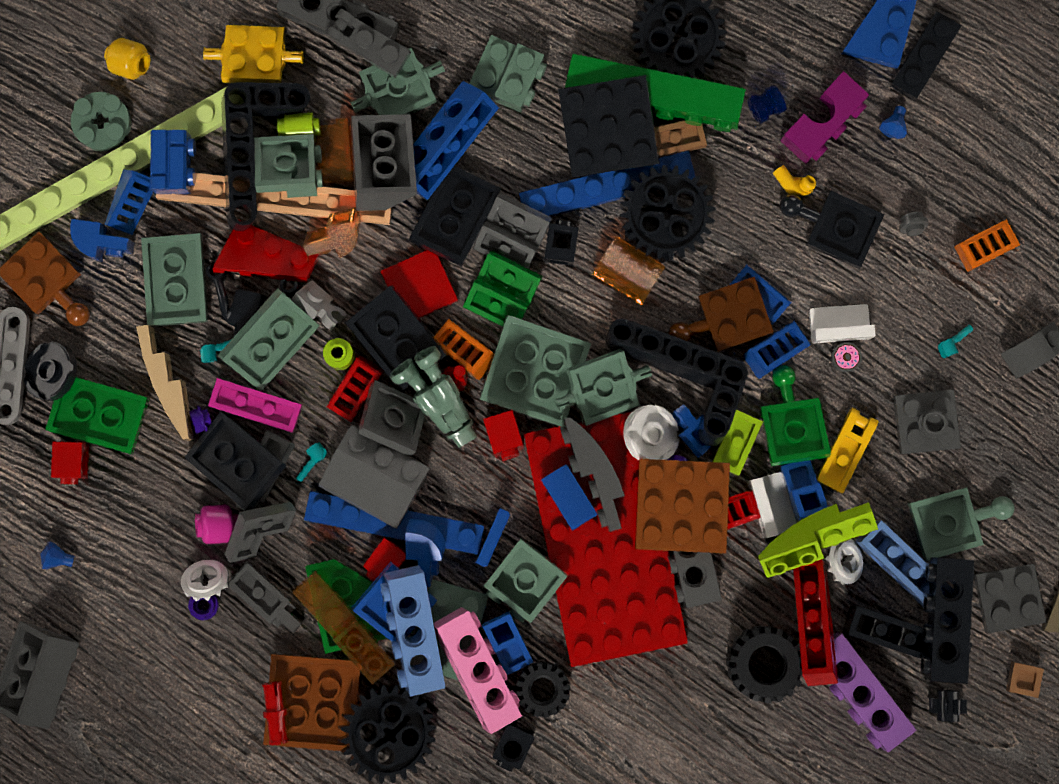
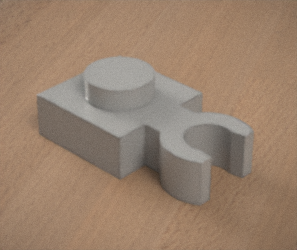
(317, 302)

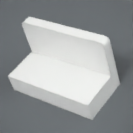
(840, 324)
(772, 504)

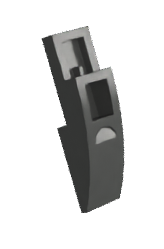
(591, 460)

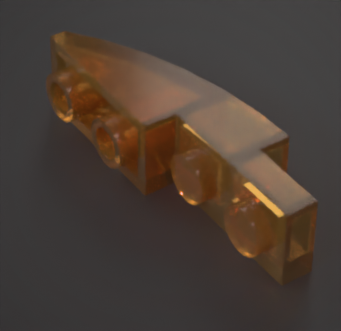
(344, 627)

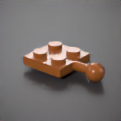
(41, 275)

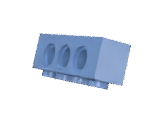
(901, 564)
(428, 674)

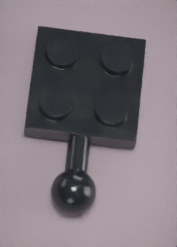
(841, 227)

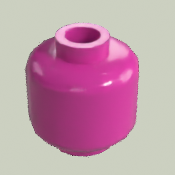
(215, 524)

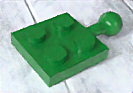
(794, 428)

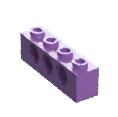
(895, 726)

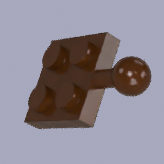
(731, 315)

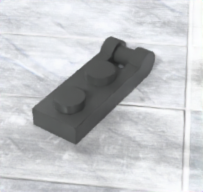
(368, 43)

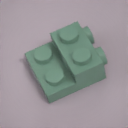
(508, 73)
(288, 165)
(525, 581)

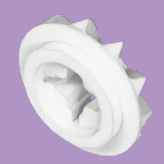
(852, 566)
(193, 578)

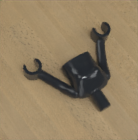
(244, 302)

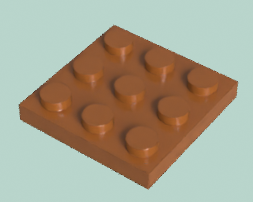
(682, 506)
(315, 697)

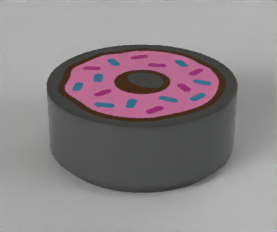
(846, 357)

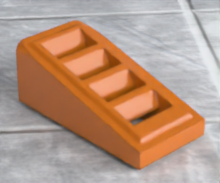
(967, 256)
(482, 363)

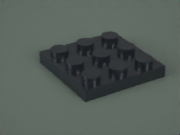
(609, 126)

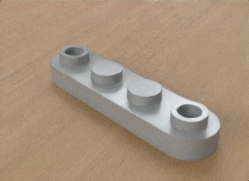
(12, 362)

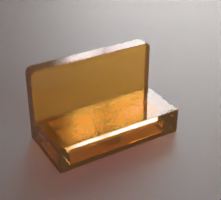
(336, 152)
(628, 270)

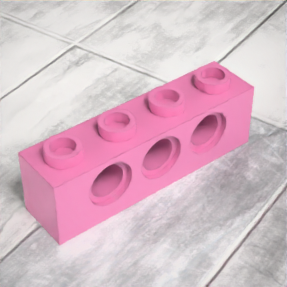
(492, 714)

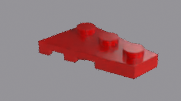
(264, 254)

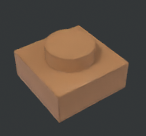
(1024, 679)

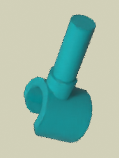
(948, 346)
(208, 352)
(317, 454)

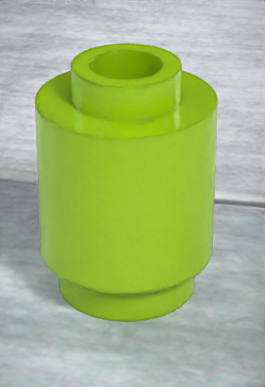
(299, 124)
(339, 363)

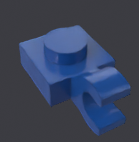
(690, 434)

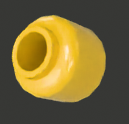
(127, 58)

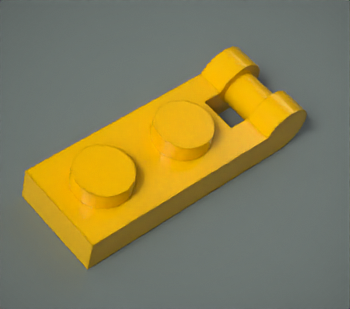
(846, 451)

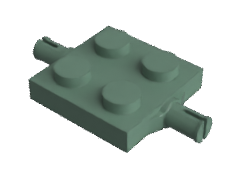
(398, 95)
(603, 387)

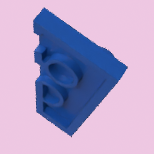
(883, 33)

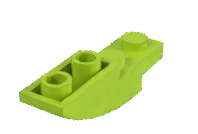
(805, 539)

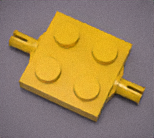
(253, 54)

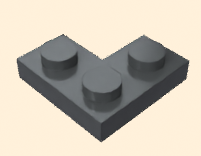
(255, 524)

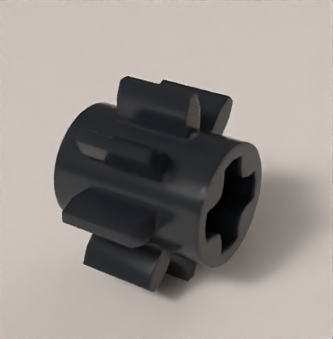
(948, 705)

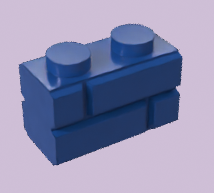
(172, 162)

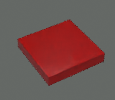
(421, 283)

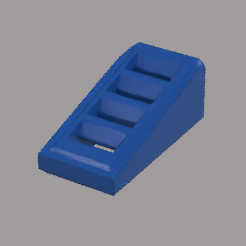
(120, 198)
(761, 360)

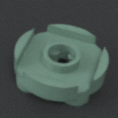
(114, 131)

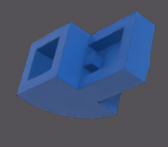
(93, 241)
(803, 489)
(426, 545)
(507, 643)

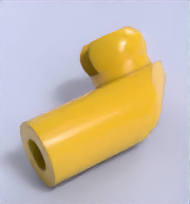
(794, 185)

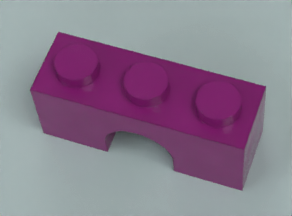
(843, 100)

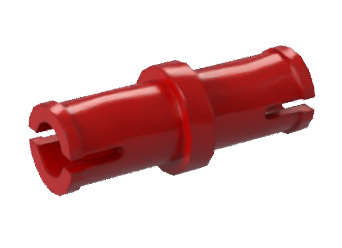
(275, 713)

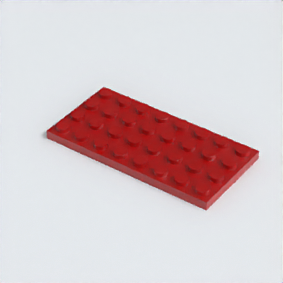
(614, 595)

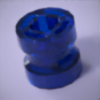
(766, 104)

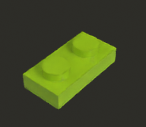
(738, 442)

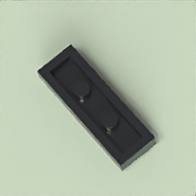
(925, 56)

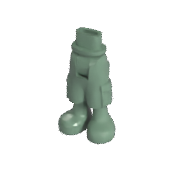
(441, 399)

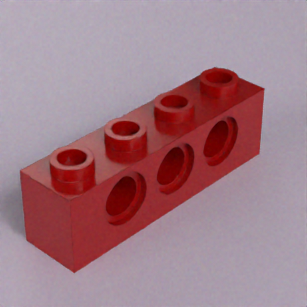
(815, 624)

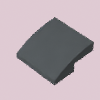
(513, 231)

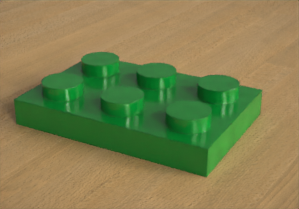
(99, 415)

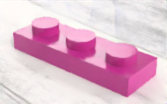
(255, 405)

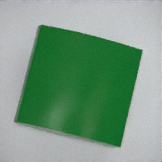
(502, 289)

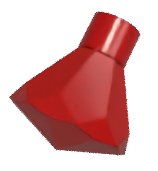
(458, 375)

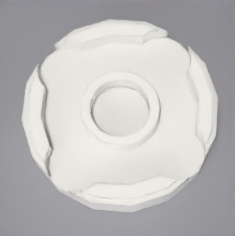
(651, 433)

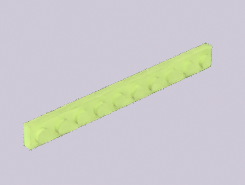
(104, 172)

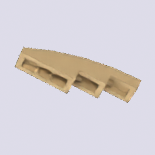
(170, 393)

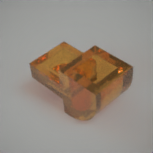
(339, 234)

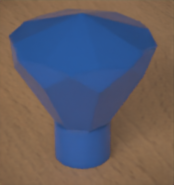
(894, 125)
(54, 556)

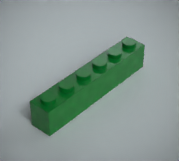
(670, 94)

